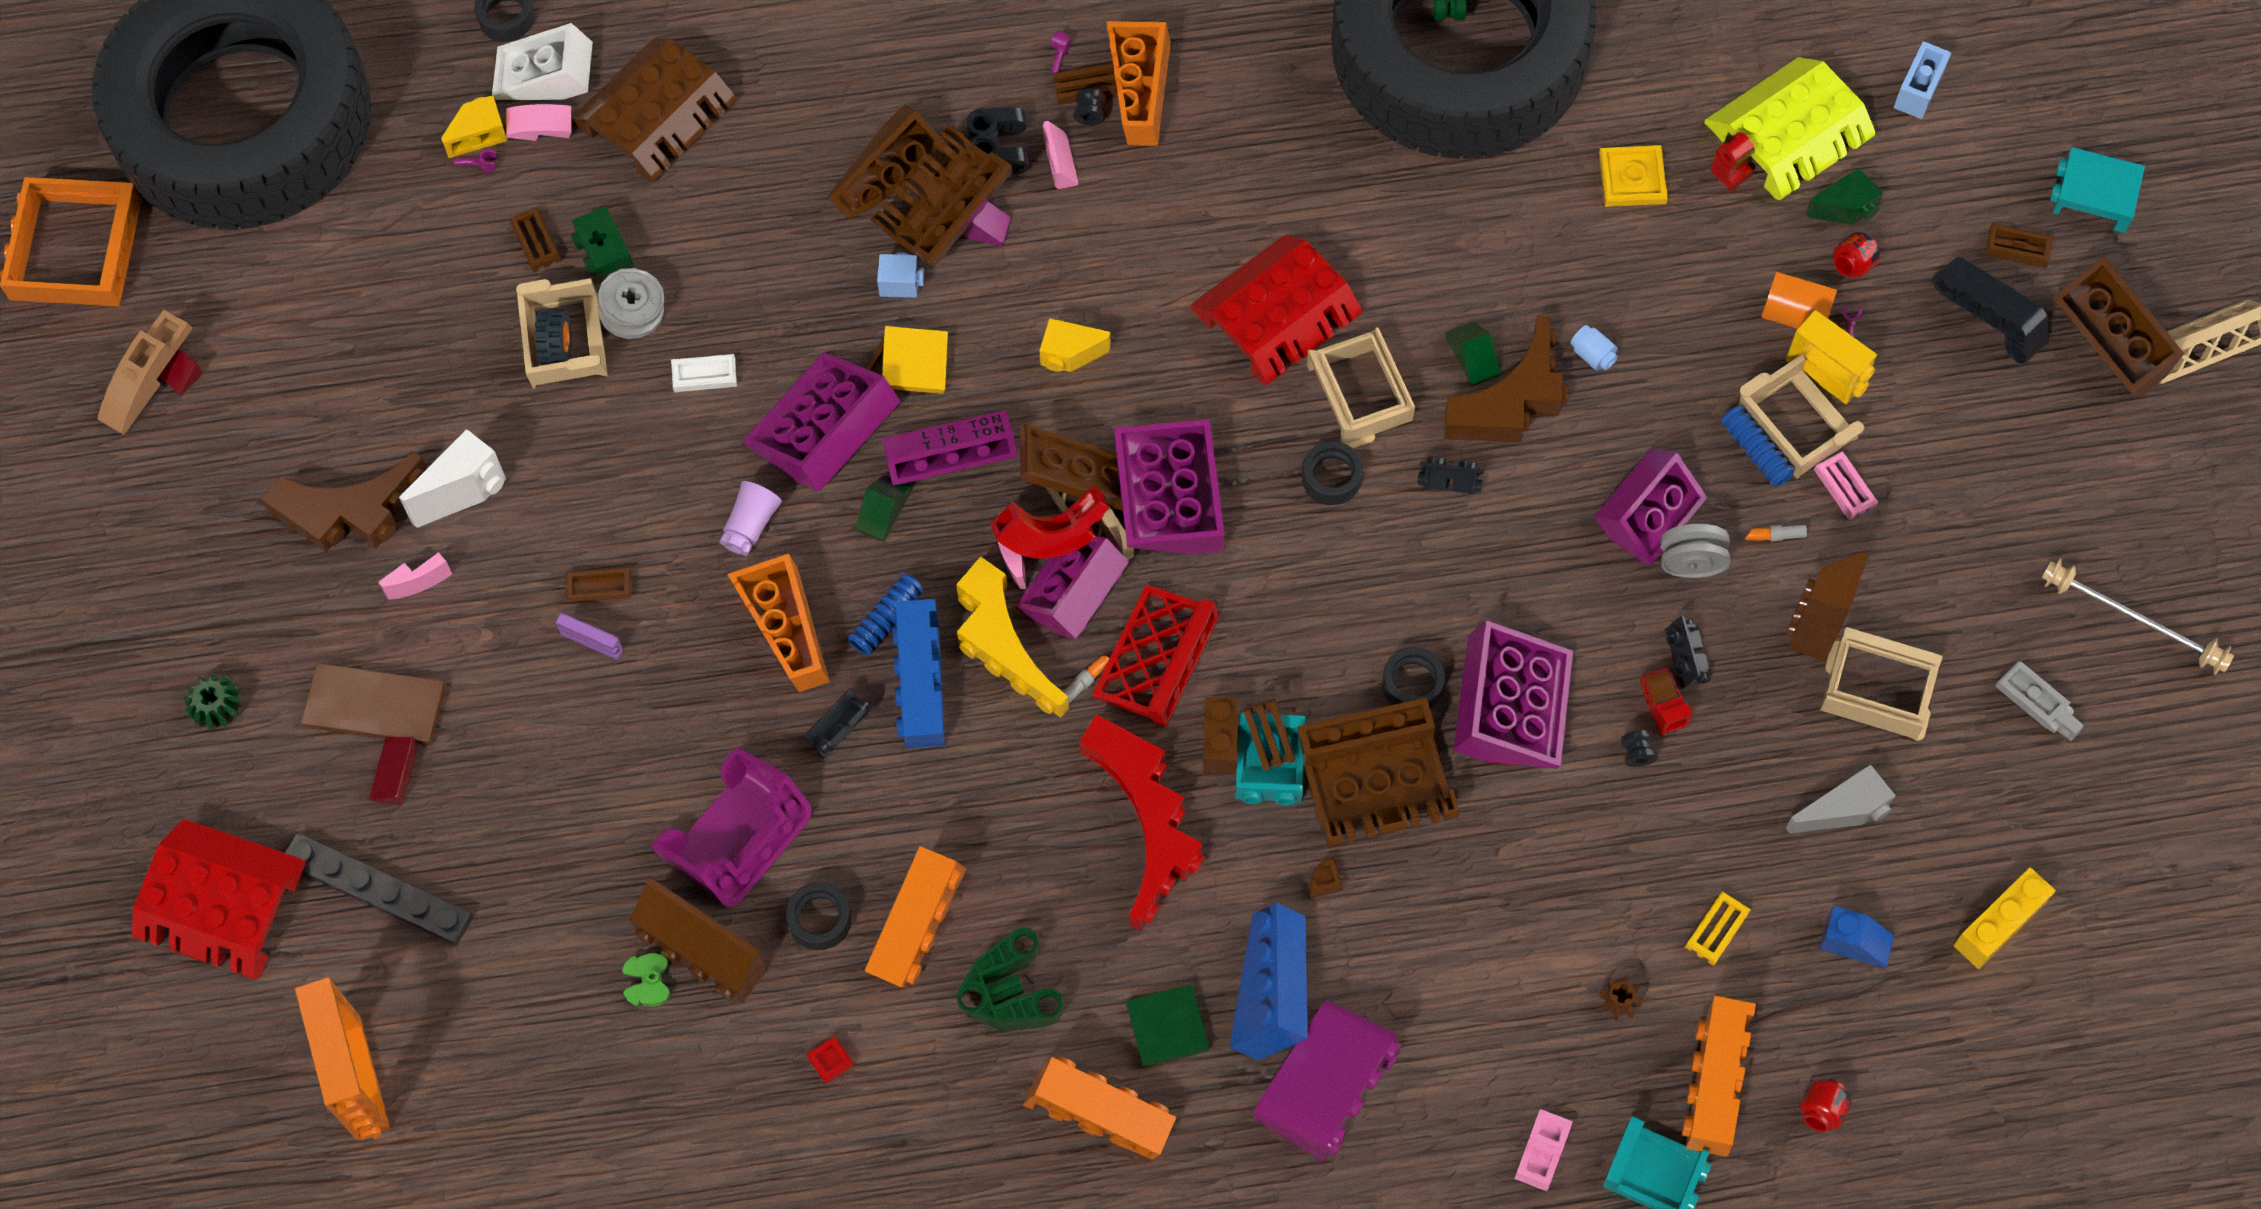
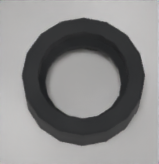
(504, 31)
(1337, 451)
(1419, 657)
(809, 893)

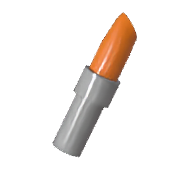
(1777, 533)
(1086, 678)

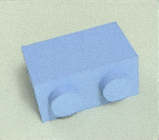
(1922, 80)

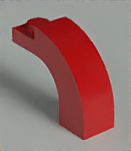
(1050, 535)

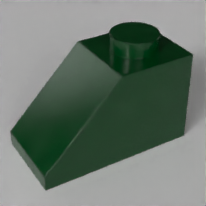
(1846, 200)

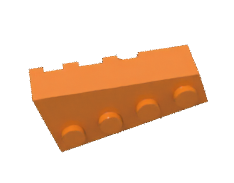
(1140, 70)
(782, 613)
(915, 918)
(1717, 1076)
(1100, 1107)

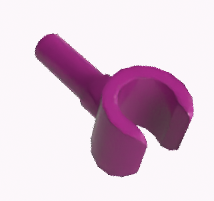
(1062, 43)
(487, 154)
(1851, 321)

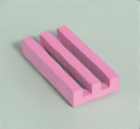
(1836, 492)

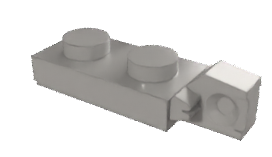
(2040, 700)

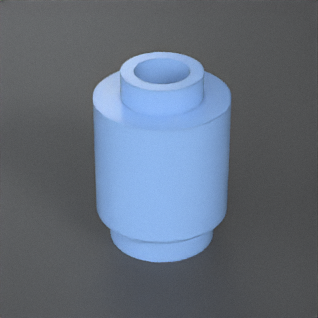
(1594, 348)

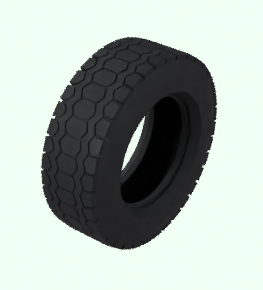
(1459, 109)
(246, 178)

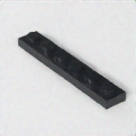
(380, 890)

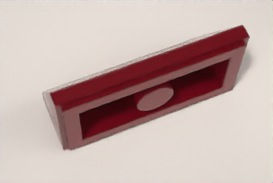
(180, 372)
(394, 770)

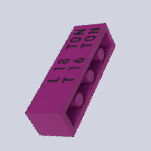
(949, 447)

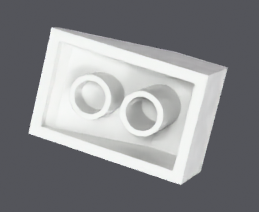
(544, 66)
(455, 481)

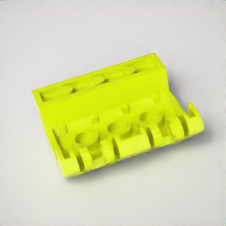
(1796, 121)

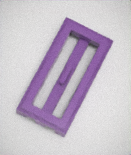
(589, 636)

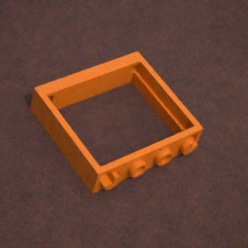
(118, 251)
(342, 1059)

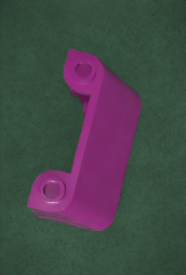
(739, 831)

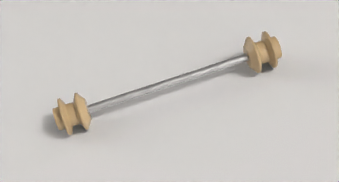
(2210, 654)

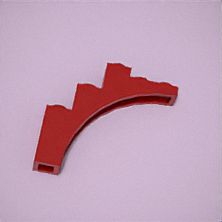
(1135, 768)

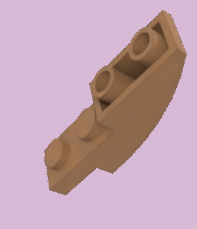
(138, 370)

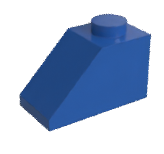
(1856, 937)

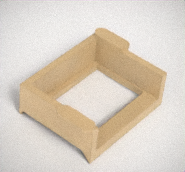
(543, 295)
(1765, 385)
(1362, 430)
(1871, 712)

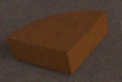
(1325, 879)

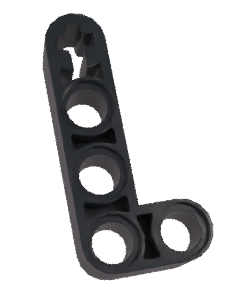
(1997, 305)

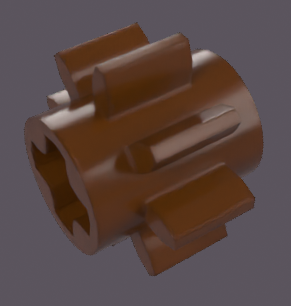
(1612, 1004)

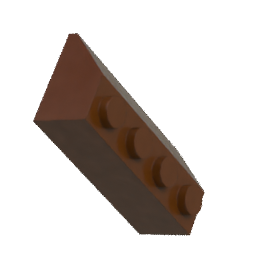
(2120, 327)
(1825, 607)
(697, 941)

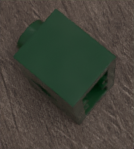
(596, 230)

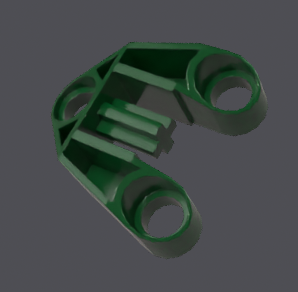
(996, 964)

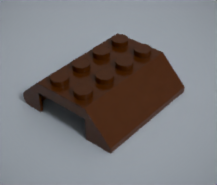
(656, 103)
(945, 202)
(1375, 771)

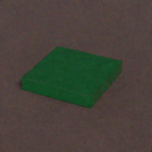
(1167, 1026)

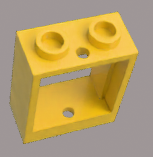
(1833, 357)

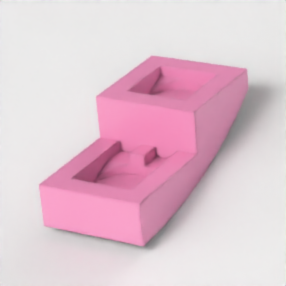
(540, 119)
(1015, 565)
(404, 582)
(1543, 1150)

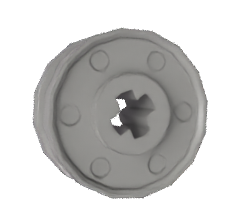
(633, 287)
(1695, 550)

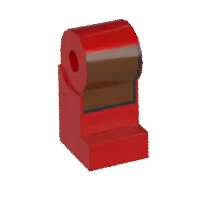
(1732, 159)
(1665, 701)

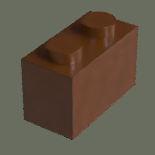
(1220, 735)

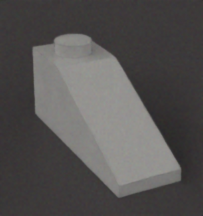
(1847, 805)

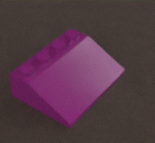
(822, 420)
(1170, 487)
(1513, 698)

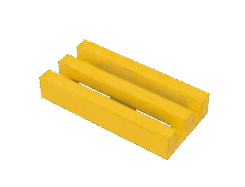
(1702, 950)

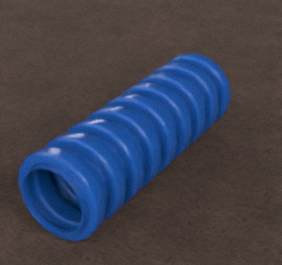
(1757, 446)
(884, 615)

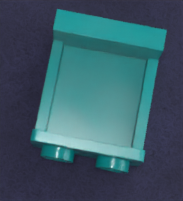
(2098, 186)
(1277, 784)
(1656, 1169)

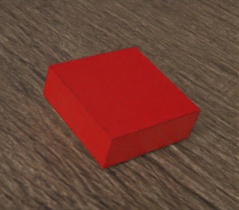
(830, 1060)

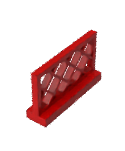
(1178, 670)

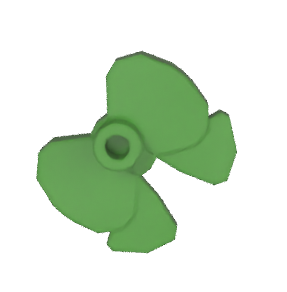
(651, 990)

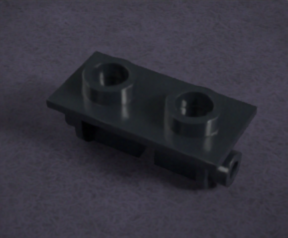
(1463, 476)
(1683, 639)
(837, 723)

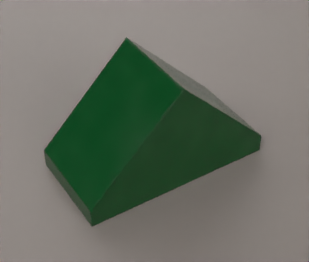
(1474, 352)
(881, 507)

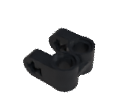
(999, 122)

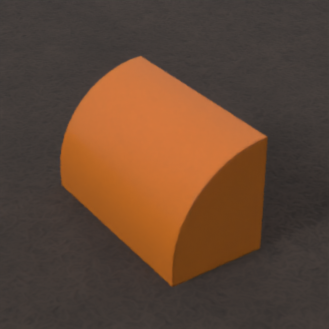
(1795, 299)

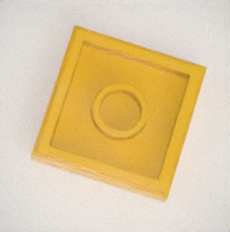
(1633, 176)
(915, 359)

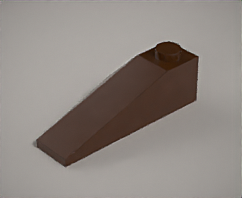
(886, 162)

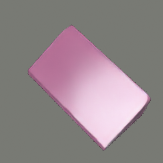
(1059, 156)

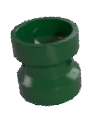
(1456, 10)

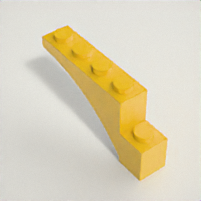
(993, 640)

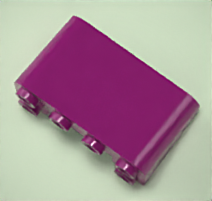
(1326, 1079)

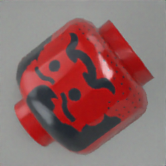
(1856, 255)
(1825, 1105)

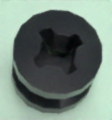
(1089, 107)
(1639, 748)

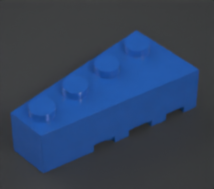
(919, 673)
(1273, 985)

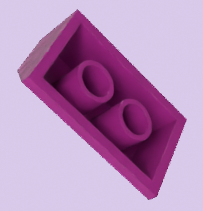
(1650, 502)
(1073, 587)

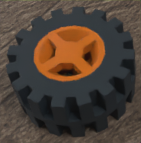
(553, 336)

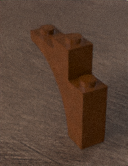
(1505, 407)
(327, 513)

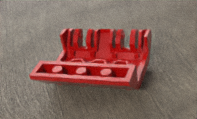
(1279, 303)
(213, 896)

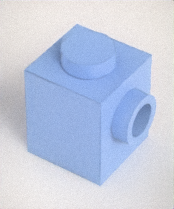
(899, 275)

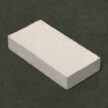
(704, 373)

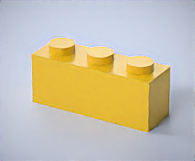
(2004, 918)

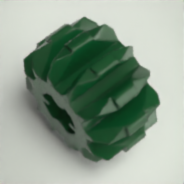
(214, 689)

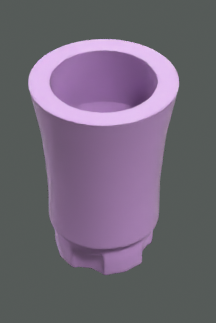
(748, 517)

